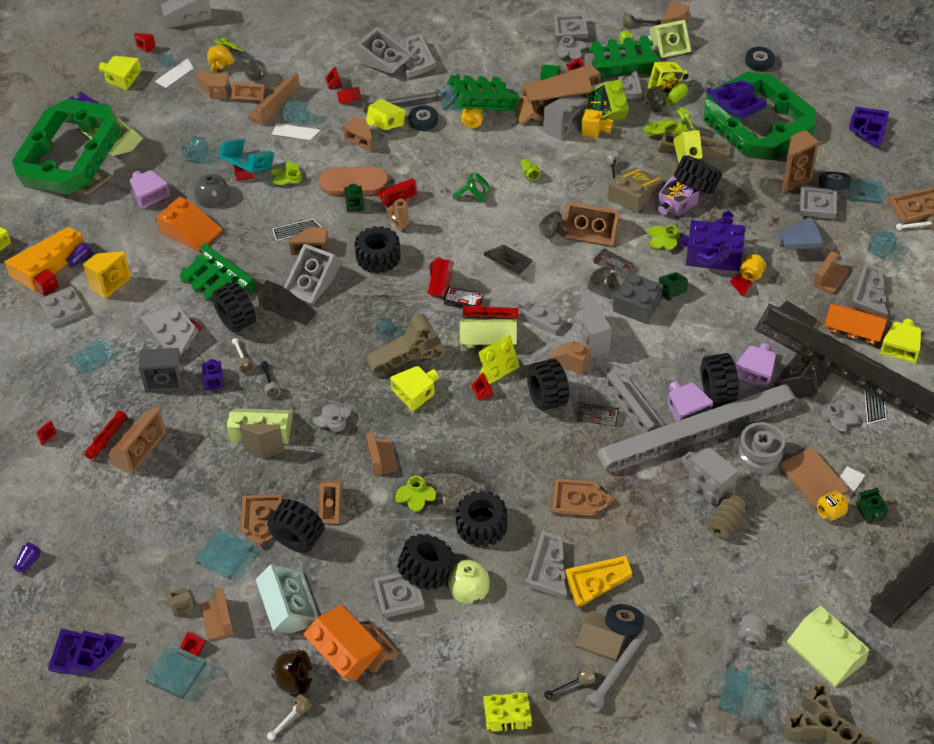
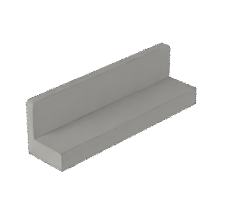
(633, 403)

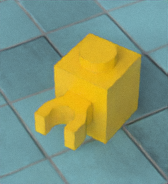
(593, 123)

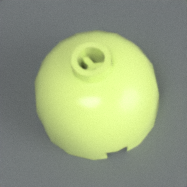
(468, 581)

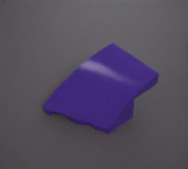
(737, 98)
(869, 124)
(82, 651)

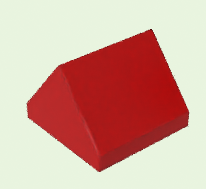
(333, 80)
(482, 388)

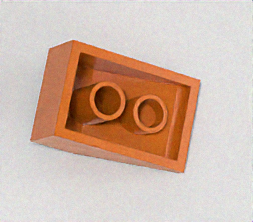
(187, 224)

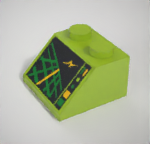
(610, 100)

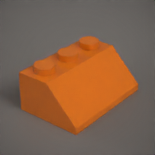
(855, 323)
(343, 642)

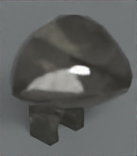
(553, 224)
(603, 280)

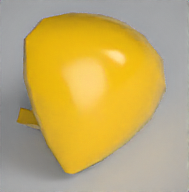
(219, 57)

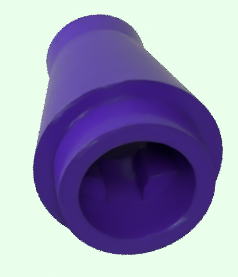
(79, 255)
(28, 555)

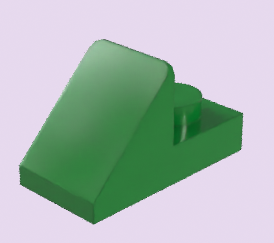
(549, 71)

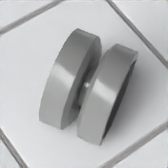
(761, 448)

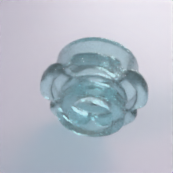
(166, 58)
(384, 326)

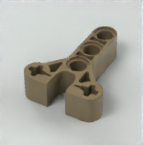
(416, 343)
(811, 726)

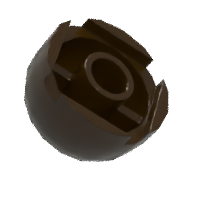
(291, 672)

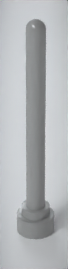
(595, 700)

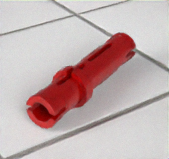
(490, 312)
(101, 441)

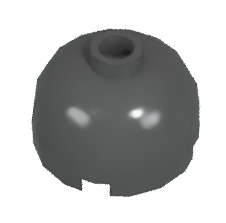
(211, 191)

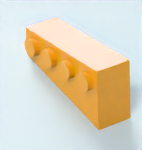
(47, 254)

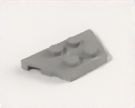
(171, 327)

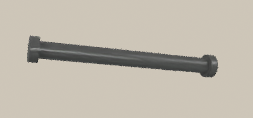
(408, 99)

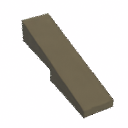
(709, 146)

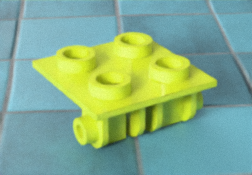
(498, 359)
(507, 709)

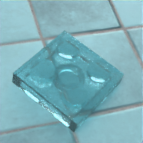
(224, 554)
(175, 671)

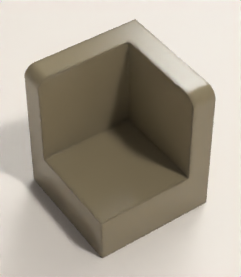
(179, 600)

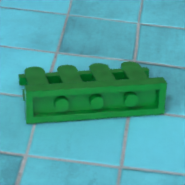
(623, 65)
(485, 99)
(219, 264)

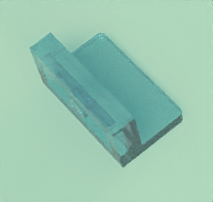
(89, 355)
(734, 691)

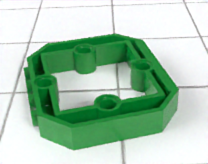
(779, 140)
(49, 175)

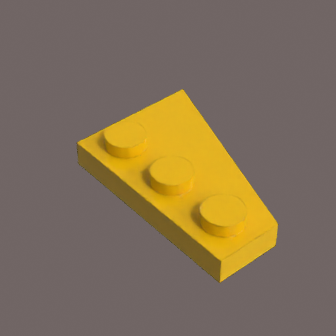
(597, 578)

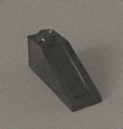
(283, 302)

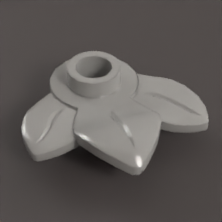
(570, 48)
(840, 415)
(333, 417)

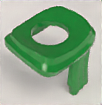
(481, 196)

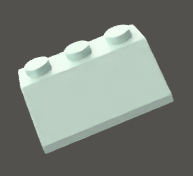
(286, 599)

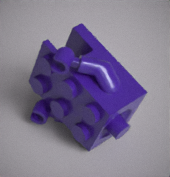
(715, 244)

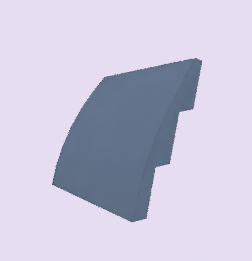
(800, 235)

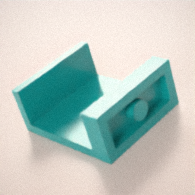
(233, 152)

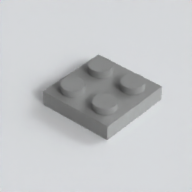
(570, 25)
(818, 202)
(62, 306)
(397, 595)

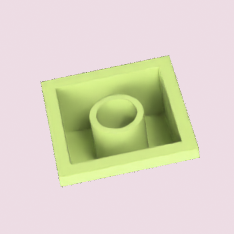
(670, 38)

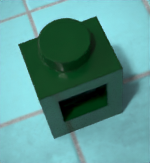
(354, 193)
(673, 285)
(871, 505)

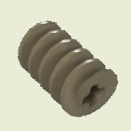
(726, 516)

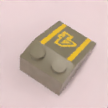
(634, 188)

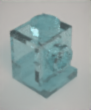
(296, 111)
(195, 150)
(885, 240)

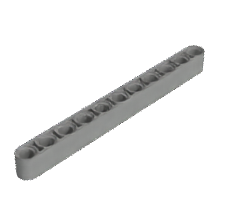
(697, 428)

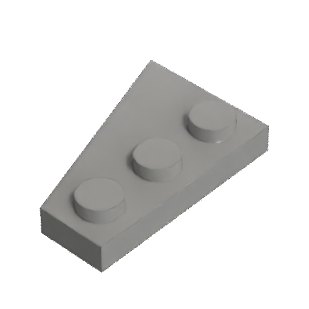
(422, 59)

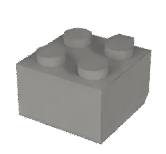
(710, 475)

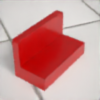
(399, 191)
(440, 277)

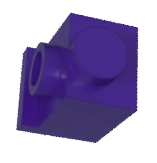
(212, 370)

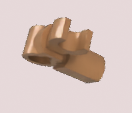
(399, 214)

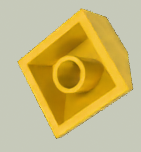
(107, 272)

